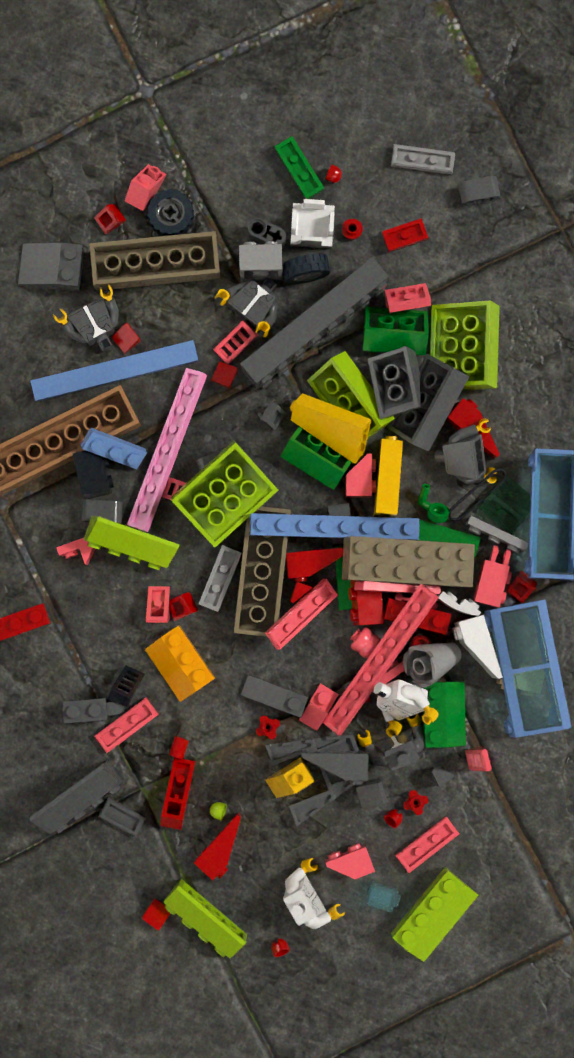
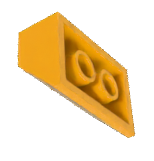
(179, 663)

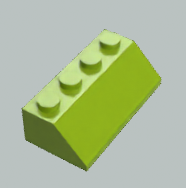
(346, 387)
(130, 542)
(434, 914)
(206, 919)

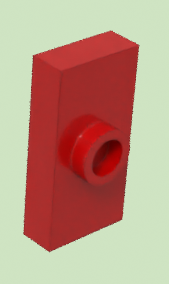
(404, 235)

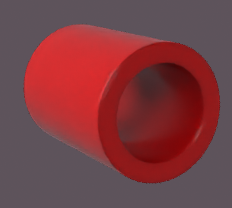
(179, 747)

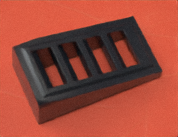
(121, 697)

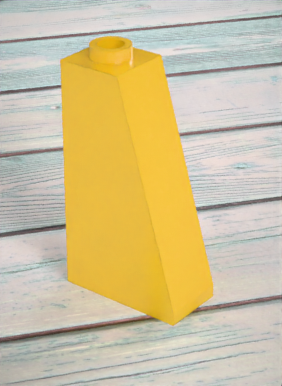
(332, 425)
(388, 477)
(290, 779)

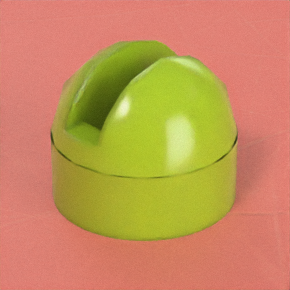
(218, 810)

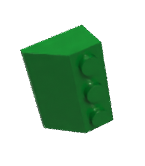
(395, 330)
(315, 458)
(449, 726)

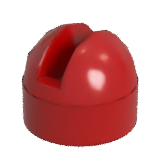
(334, 174)
(393, 819)
(280, 948)

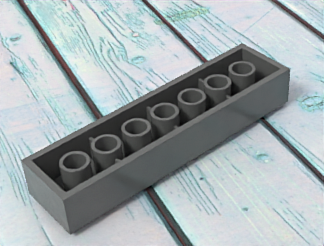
(314, 324)

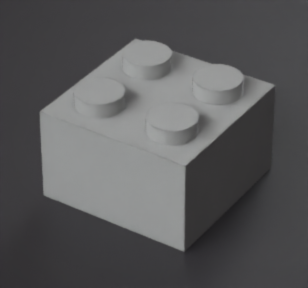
(260, 261)

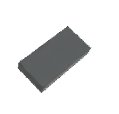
(122, 816)

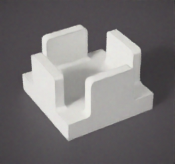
(312, 224)

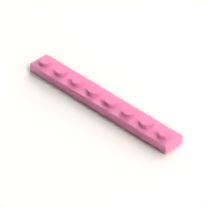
(167, 449)

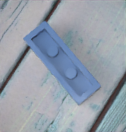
(113, 448)

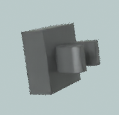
(273, 415)

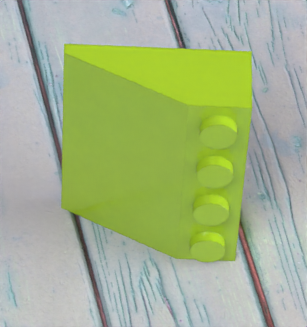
(468, 340)
(224, 494)

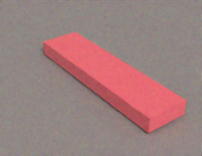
(392, 587)
(301, 614)

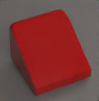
(109, 218)
(126, 338)
(224, 375)
(521, 586)
(299, 590)
(182, 606)
(156, 914)

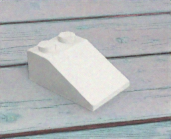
(476, 640)

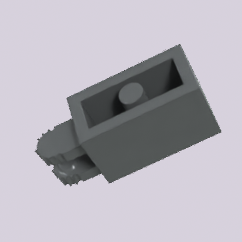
(90, 710)

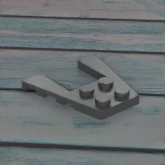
(286, 750)

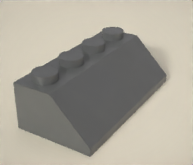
(438, 393)

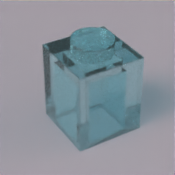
(383, 896)

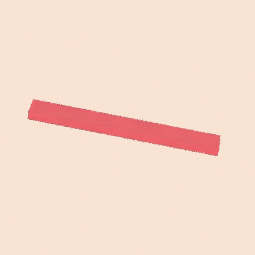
(380, 659)

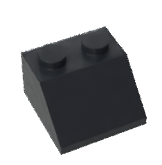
(93, 474)

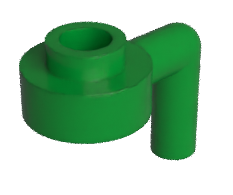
(436, 512)

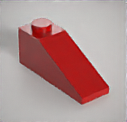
(468, 414)
(308, 563)
(177, 793)
(217, 854)

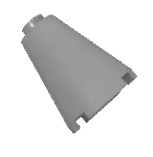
(430, 662)

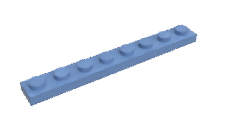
(333, 526)

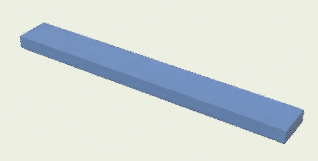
(114, 370)

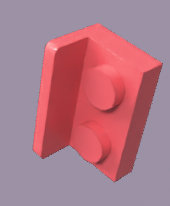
(407, 298)

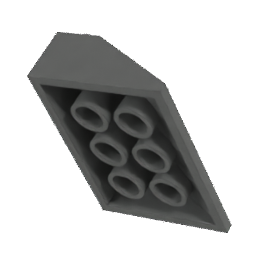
(77, 798)

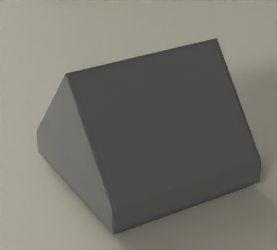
(441, 776)

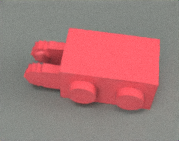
(492, 580)

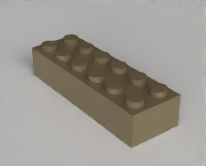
(155, 260)
(408, 561)
(260, 579)

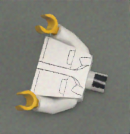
(400, 701)
(304, 901)

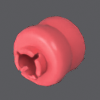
(364, 642)

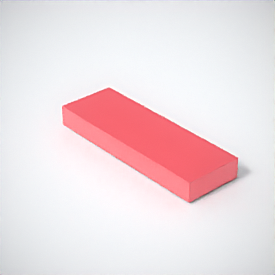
(126, 725)
(427, 844)

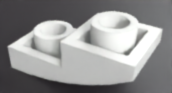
(466, 607)

